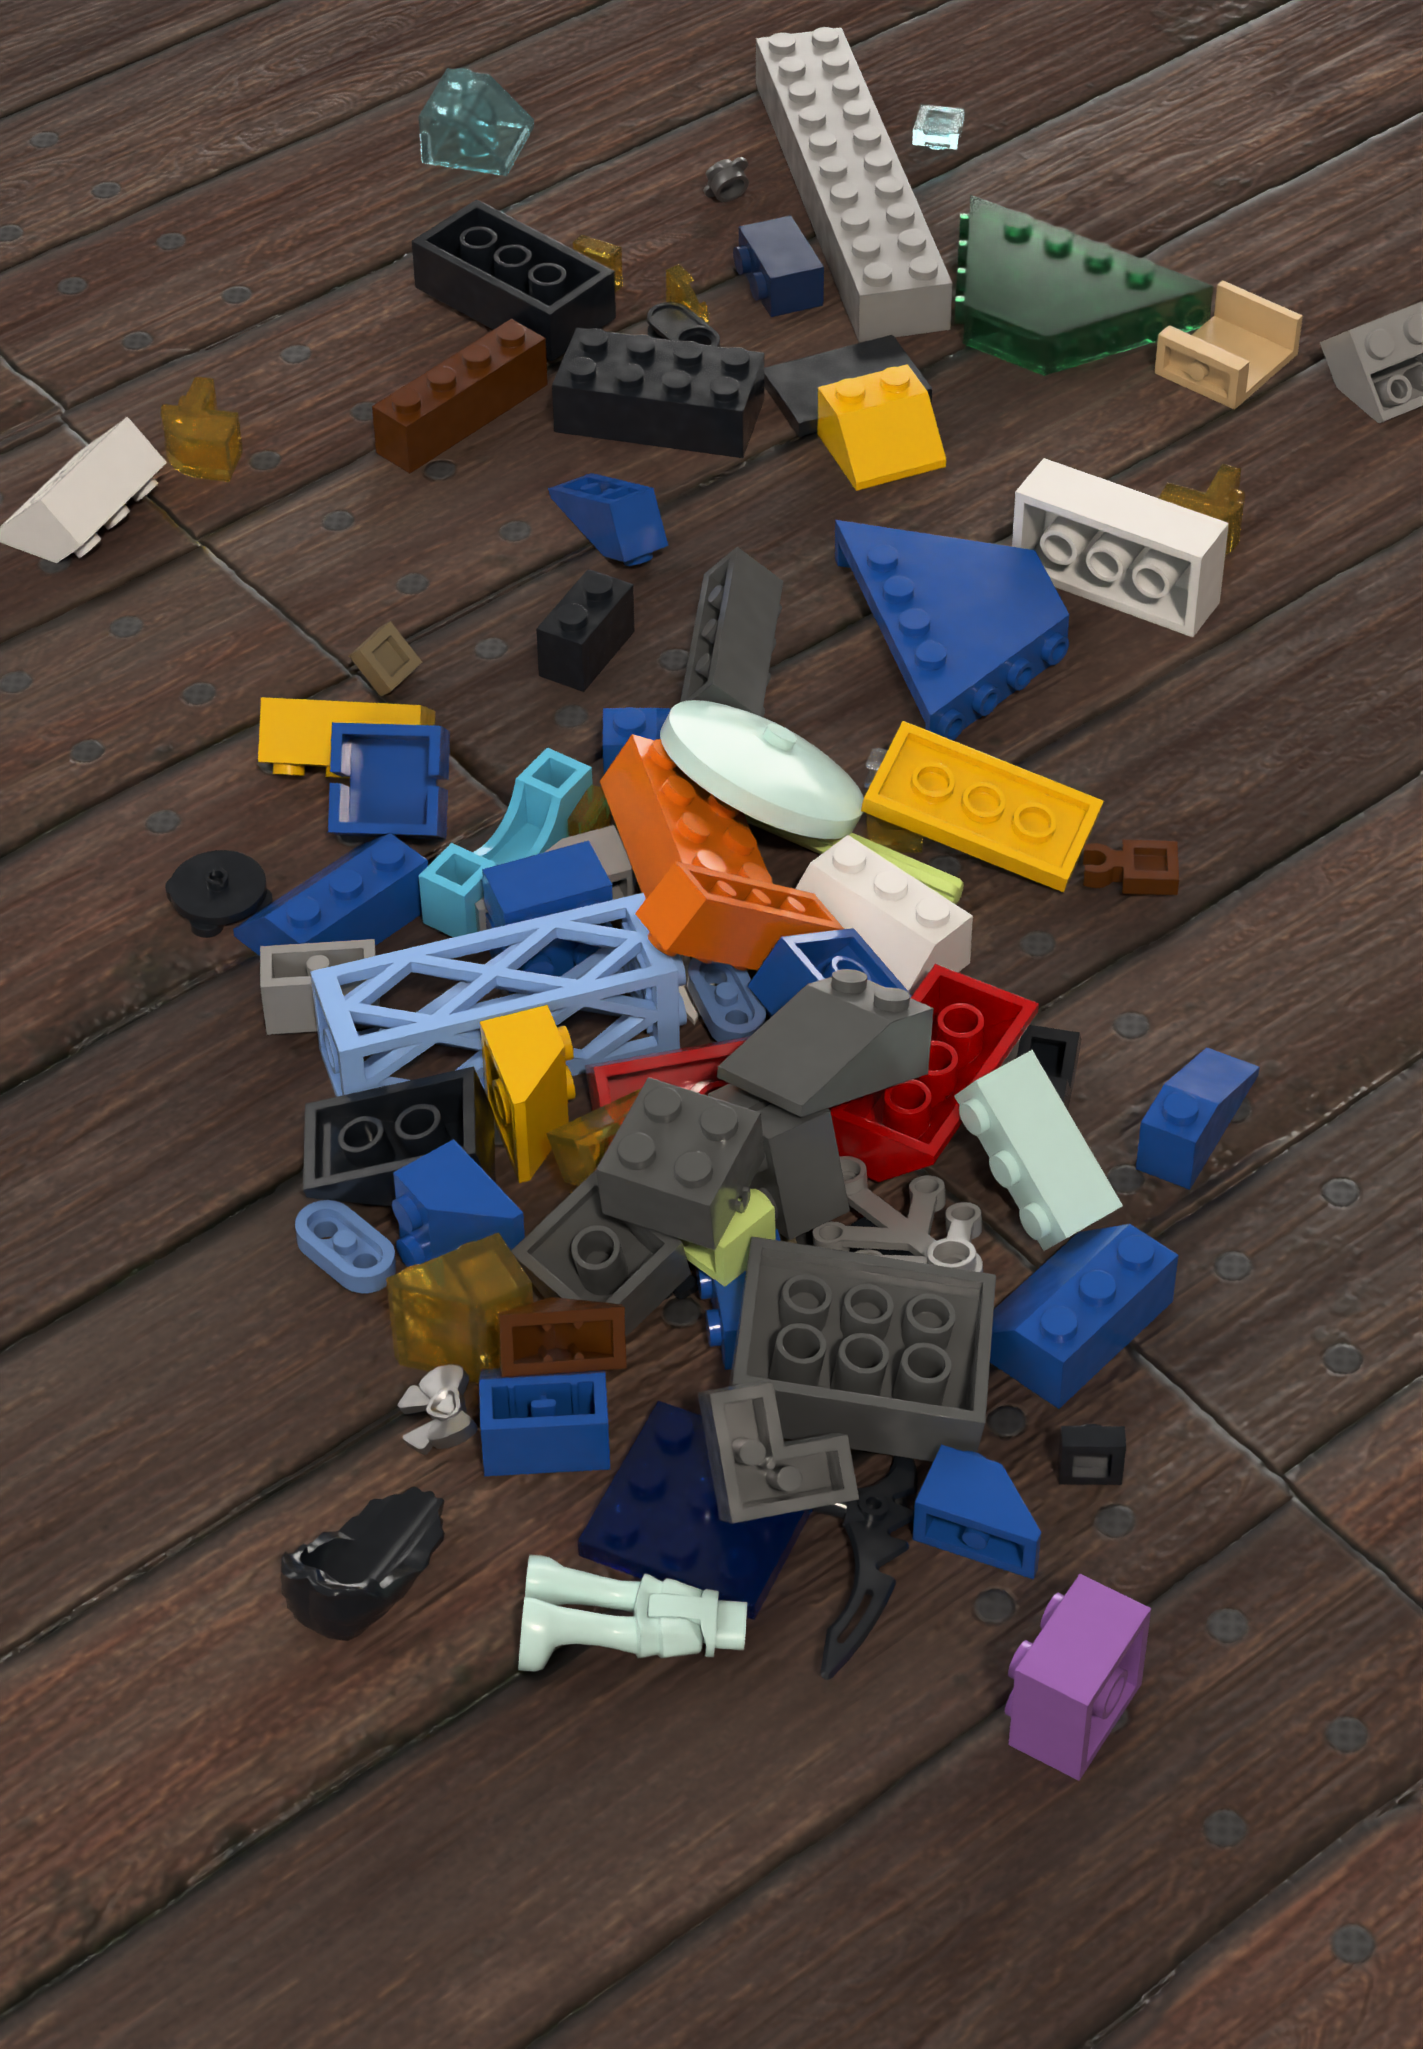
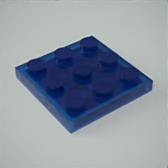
(667, 1522)

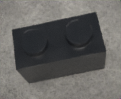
(585, 630)

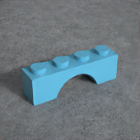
(532, 824)

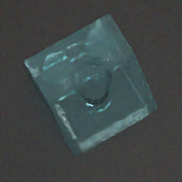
(472, 124)

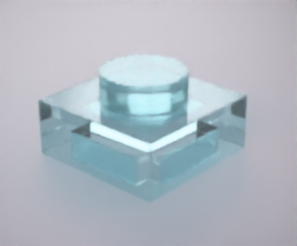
(938, 126)

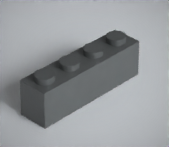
(734, 634)

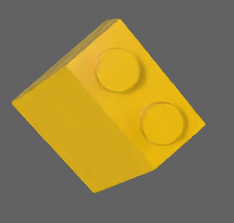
(880, 427)
(527, 1083)

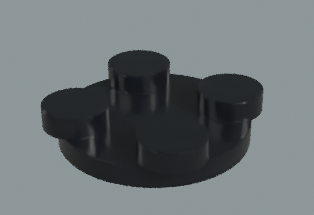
(218, 890)

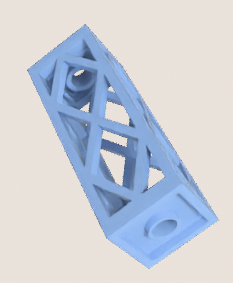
(455, 1015)

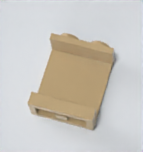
(1232, 350)

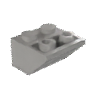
(1381, 363)

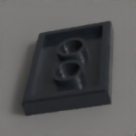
(796, 382)

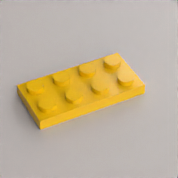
(982, 806)

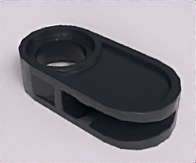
(679, 323)

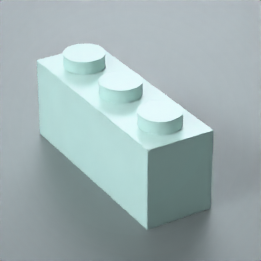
(1036, 1150)

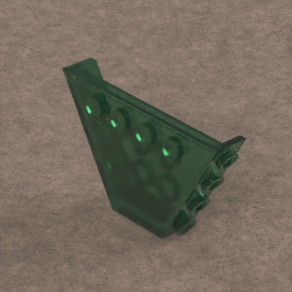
(1061, 298)

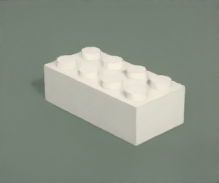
(1122, 546)

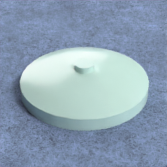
(762, 769)

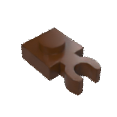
(1139, 865)

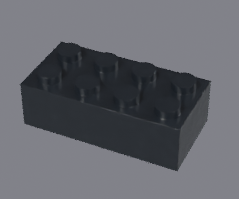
(510, 271)
(658, 392)

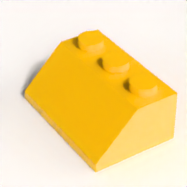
(300, 730)

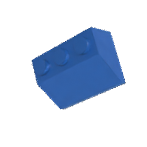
(353, 898)
(1081, 1309)

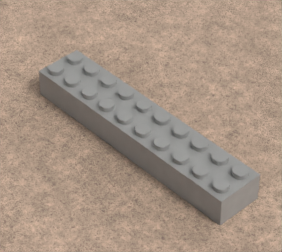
(852, 185)

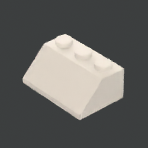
(85, 495)
(891, 911)

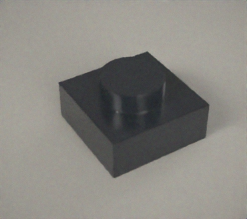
(1091, 1455)

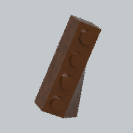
(460, 395)

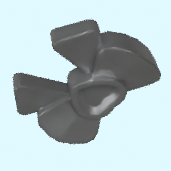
(443, 1399)

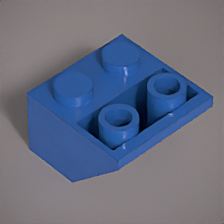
(543, 1422)

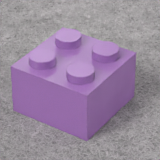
(1077, 1675)

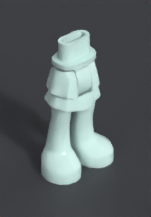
(665, 1622)

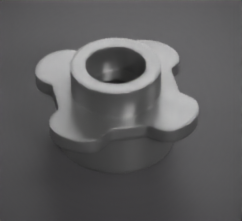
(727, 179)

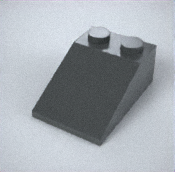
(834, 1045)

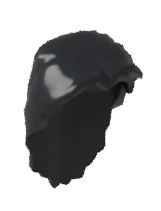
(363, 1569)

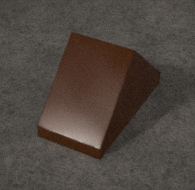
(561, 1337)

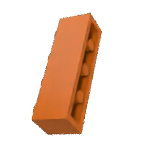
(727, 916)

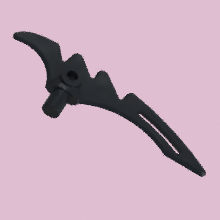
(869, 1529)

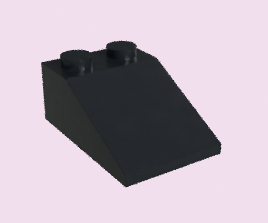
(369, 1134)

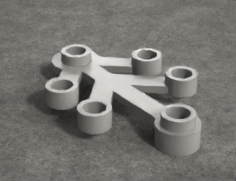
(904, 1233)

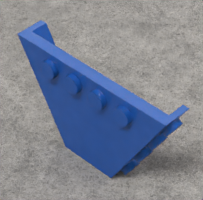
(957, 616)

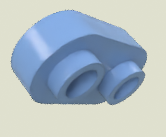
(728, 1008)
(354, 1255)

